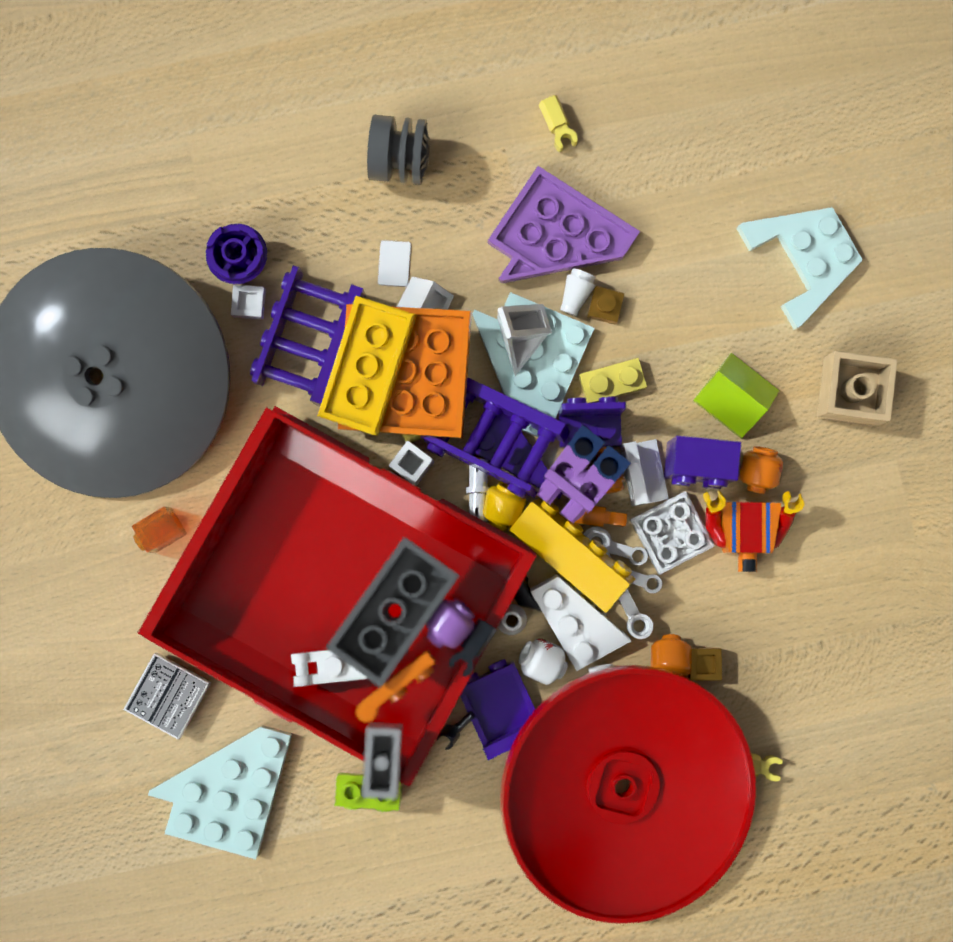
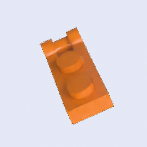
(395, 687)

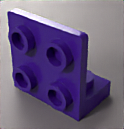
(600, 418)

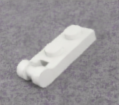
(329, 668)

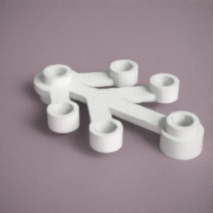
(641, 580)

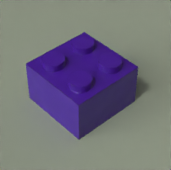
(703, 461)

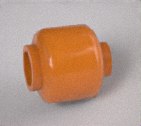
(761, 469)
(672, 655)

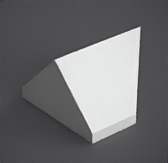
(523, 331)

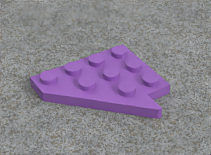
(557, 230)

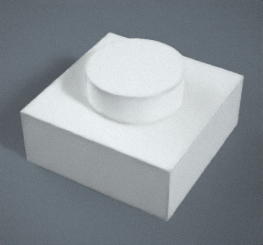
(248, 302)

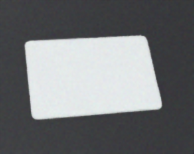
(394, 263)

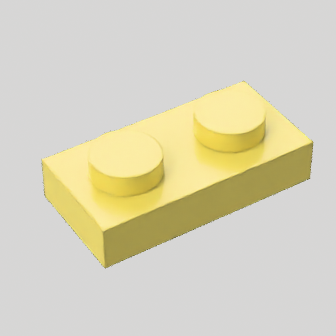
(613, 380)

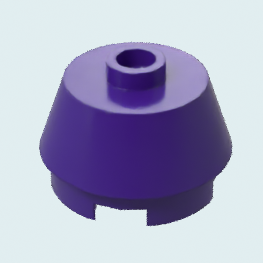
(236, 253)

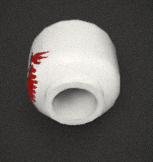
(543, 661)

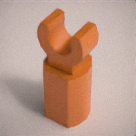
(599, 516)

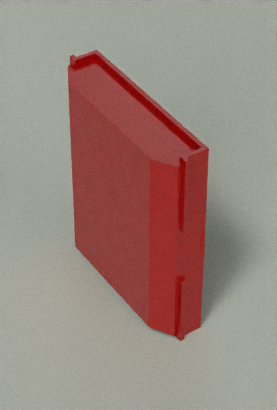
(288, 560)

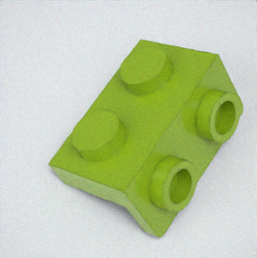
(349, 795)

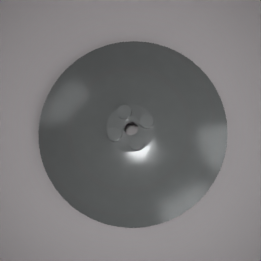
(158, 361)

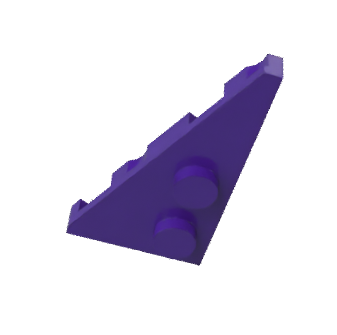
(517, 454)

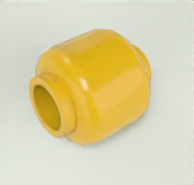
(502, 506)

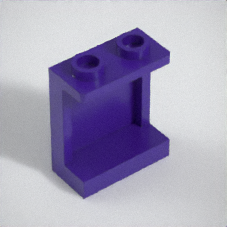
(499, 706)

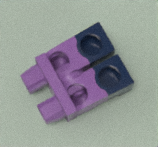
(575, 481)

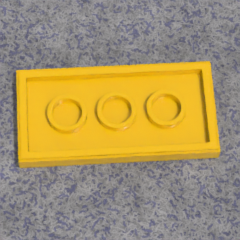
(367, 365)

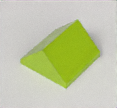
(736, 395)

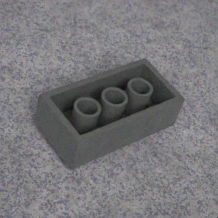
(373, 638)

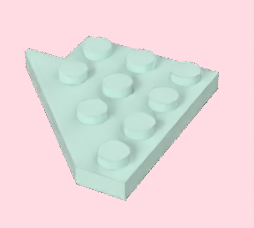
(548, 371)

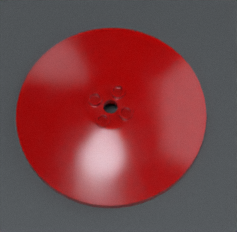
(636, 849)

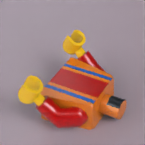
(749, 526)

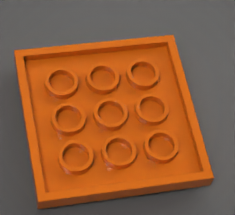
(432, 376)

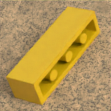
(573, 554)

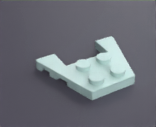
(817, 250)

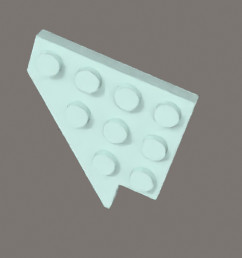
(228, 794)

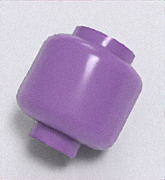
(450, 623)

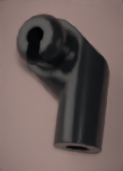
(524, 596)

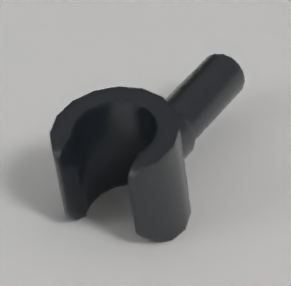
(452, 732)

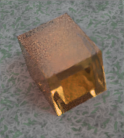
(158, 530)

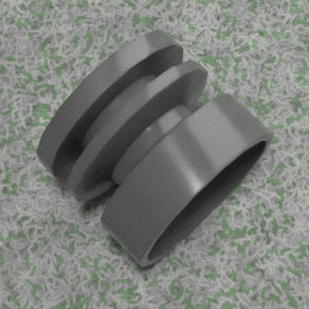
(397, 149)

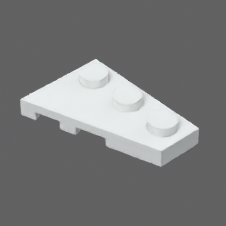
(576, 623)

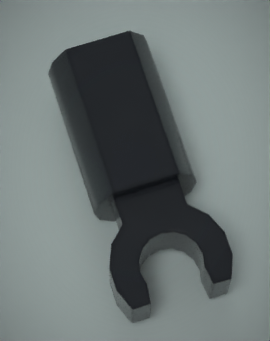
(474, 645)

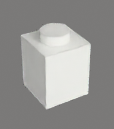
(411, 463)

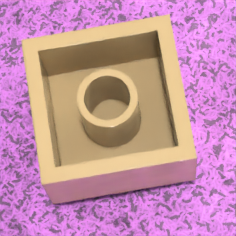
(857, 388)

